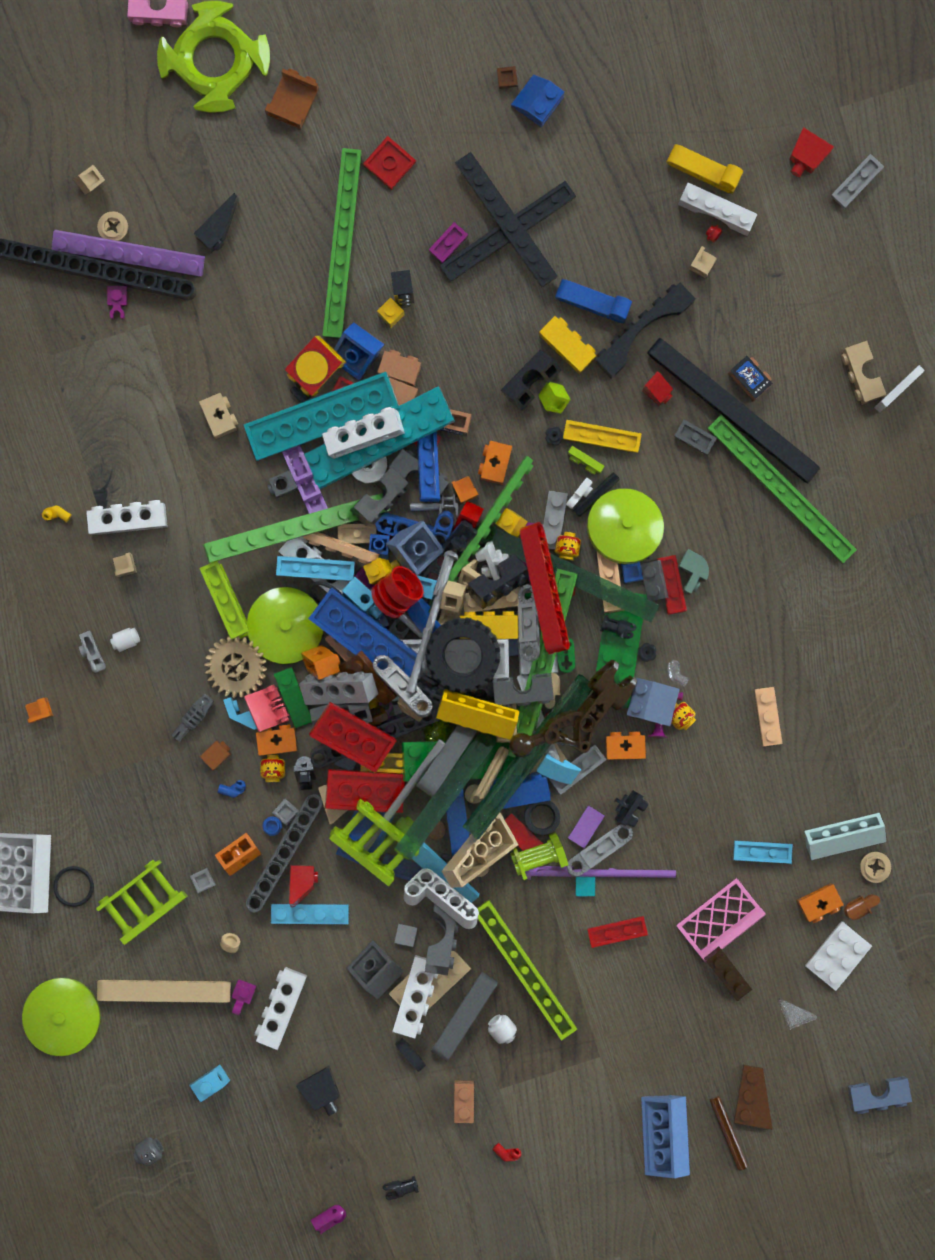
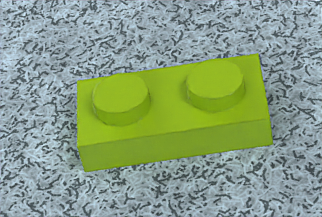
(579, 457)

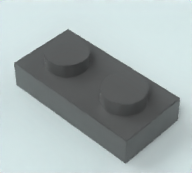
(695, 437)
(654, 580)

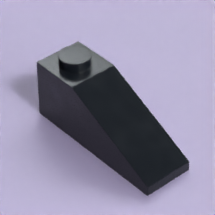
(216, 227)

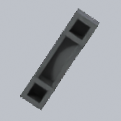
(439, 955)

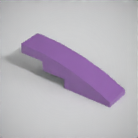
(304, 479)

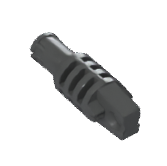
(193, 717)

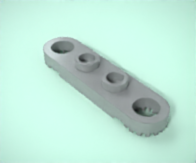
(528, 625)
(398, 682)
(599, 850)

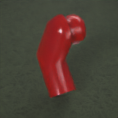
(507, 1154)

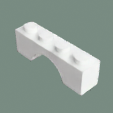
(705, 202)

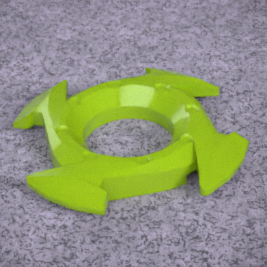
(211, 25)

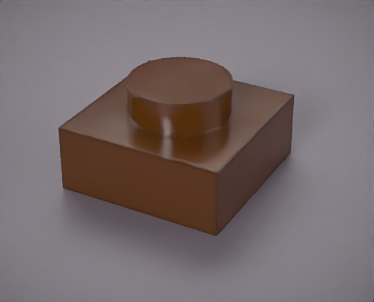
(507, 77)

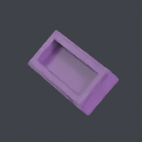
(586, 826)

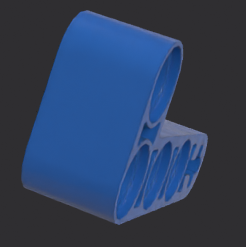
(593, 301)
(438, 529)
(456, 819)

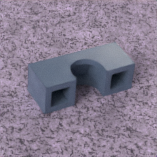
(896, 1094)

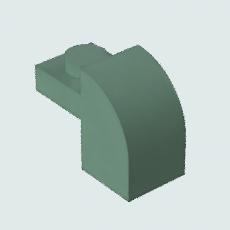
(697, 567)

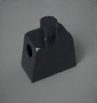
(320, 1090)

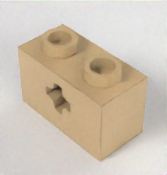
(210, 408)

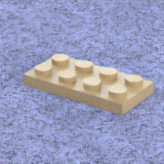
(441, 984)

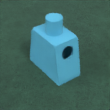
(358, 594)
(209, 1083)

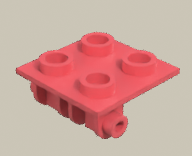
(266, 708)

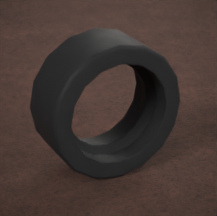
(542, 831)

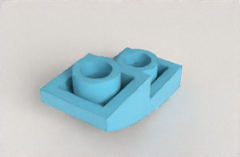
(559, 771)

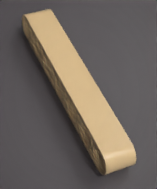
(163, 991)

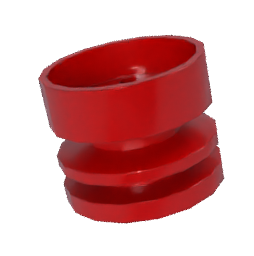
(397, 592)

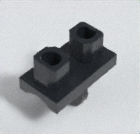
(460, 537)
(431, 688)
(304, 773)
(627, 807)

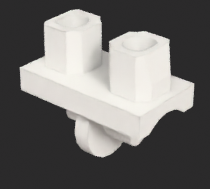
(493, 559)

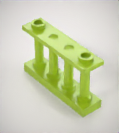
(225, 600)
(356, 848)
(539, 856)
(158, 908)

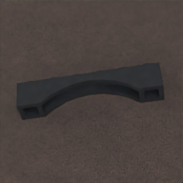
(674, 303)

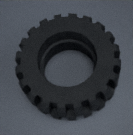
(463, 681)

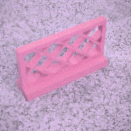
(734, 930)

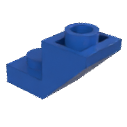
(378, 545)

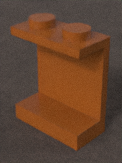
(292, 98)

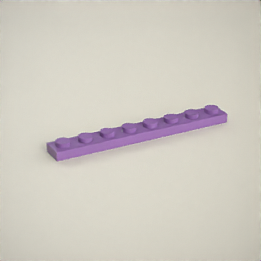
(128, 253)

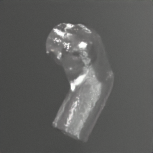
(674, 673)

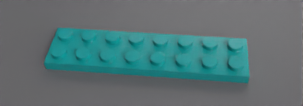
(314, 417)
(419, 419)

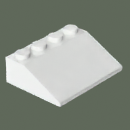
(24, 872)

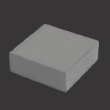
(285, 811)
(202, 880)
(405, 935)

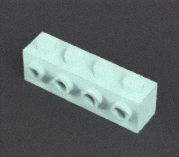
(845, 836)

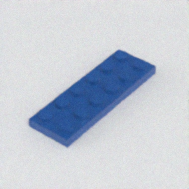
(361, 632)

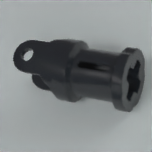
(620, 628)
(401, 1188)

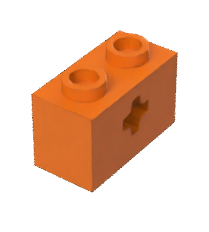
(497, 473)
(321, 662)
(288, 742)
(636, 751)
(238, 854)
(809, 903)

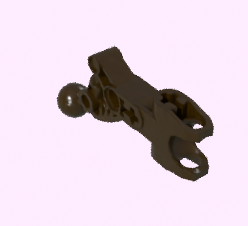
(604, 695)

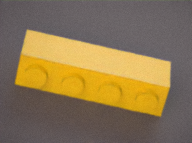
(477, 714)

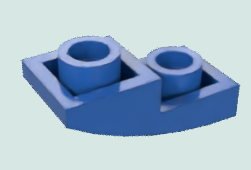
(420, 615)

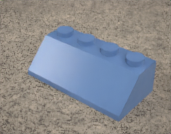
(665, 1136)

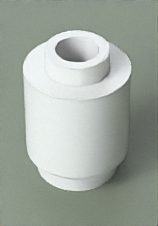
(125, 639)

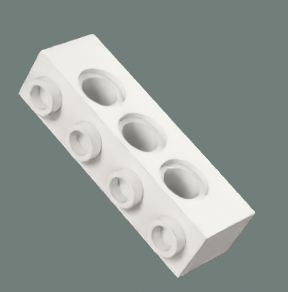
(392, 428)
(157, 519)
(291, 548)
(402, 1024)
(263, 1033)

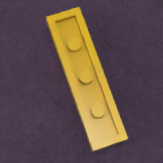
(602, 436)

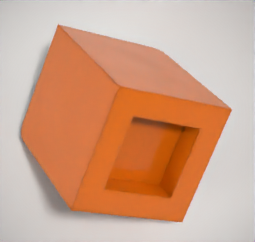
(464, 489)
(39, 710)

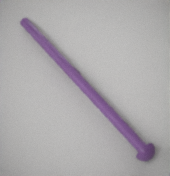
(611, 872)

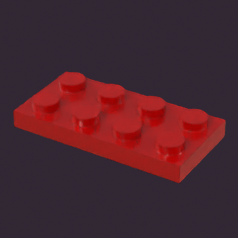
(352, 737)
(348, 787)

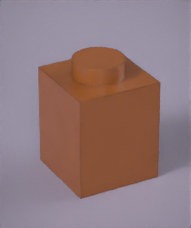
(216, 754)

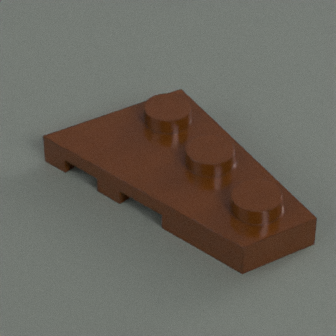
(362, 663)
(752, 1099)

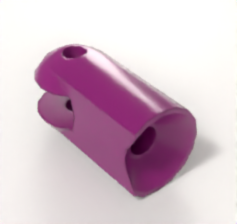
(328, 1218)

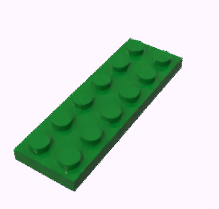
(621, 649)
(415, 753)

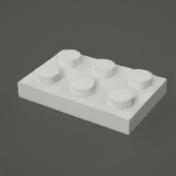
(838, 955)

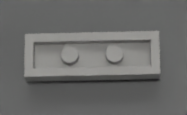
(857, 181)
(554, 516)
(586, 762)

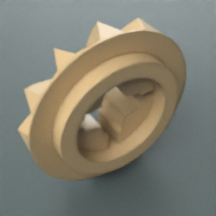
(115, 218)
(882, 861)

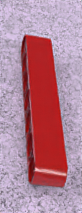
(544, 588)

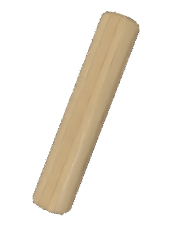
(491, 773)

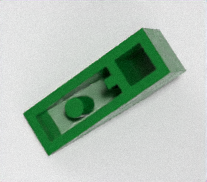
(292, 696)

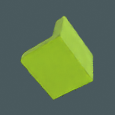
(554, 397)

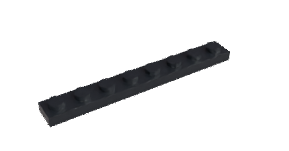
(506, 219)
(496, 239)

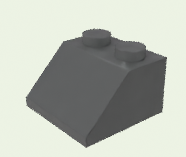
(375, 969)

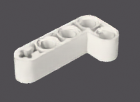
(465, 914)

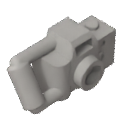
(90, 649)

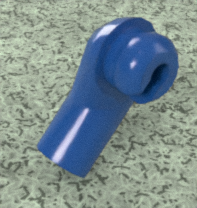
(234, 790)

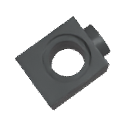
(291, 485)

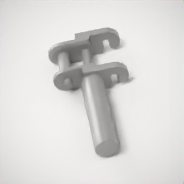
(435, 506)

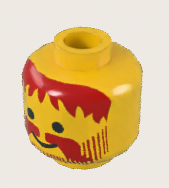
(568, 546)
(683, 716)
(272, 768)

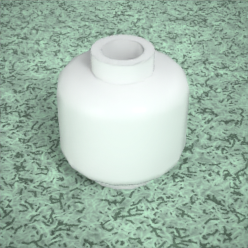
(502, 1029)

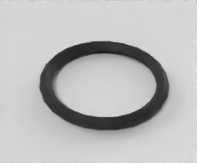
(322, 584)
(56, 890)

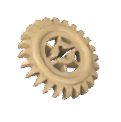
(223, 679)

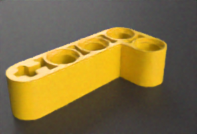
(705, 169)

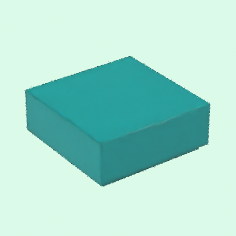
(585, 886)

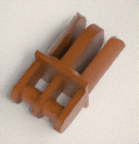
(861, 906)

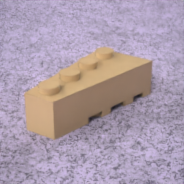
(479, 854)

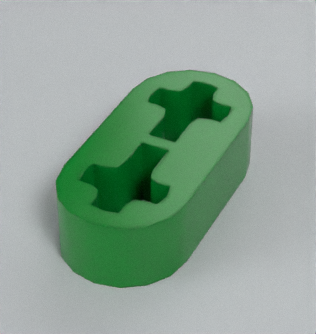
(571, 657)

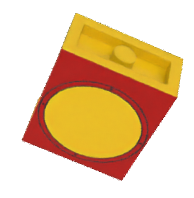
(314, 365)

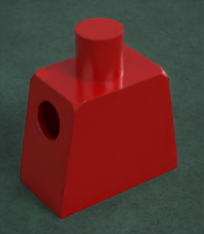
(808, 152)

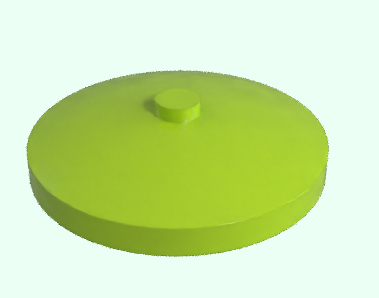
(625, 526)
(281, 625)
(61, 1016)

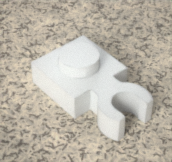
(583, 490)

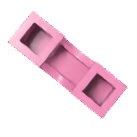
(173, 13)

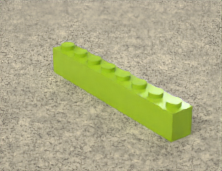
(525, 970)

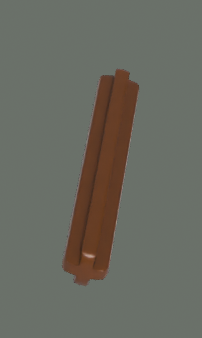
(728, 1133)

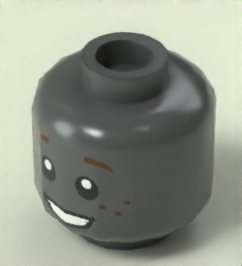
(148, 1151)

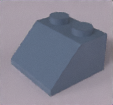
(415, 547)
(653, 702)

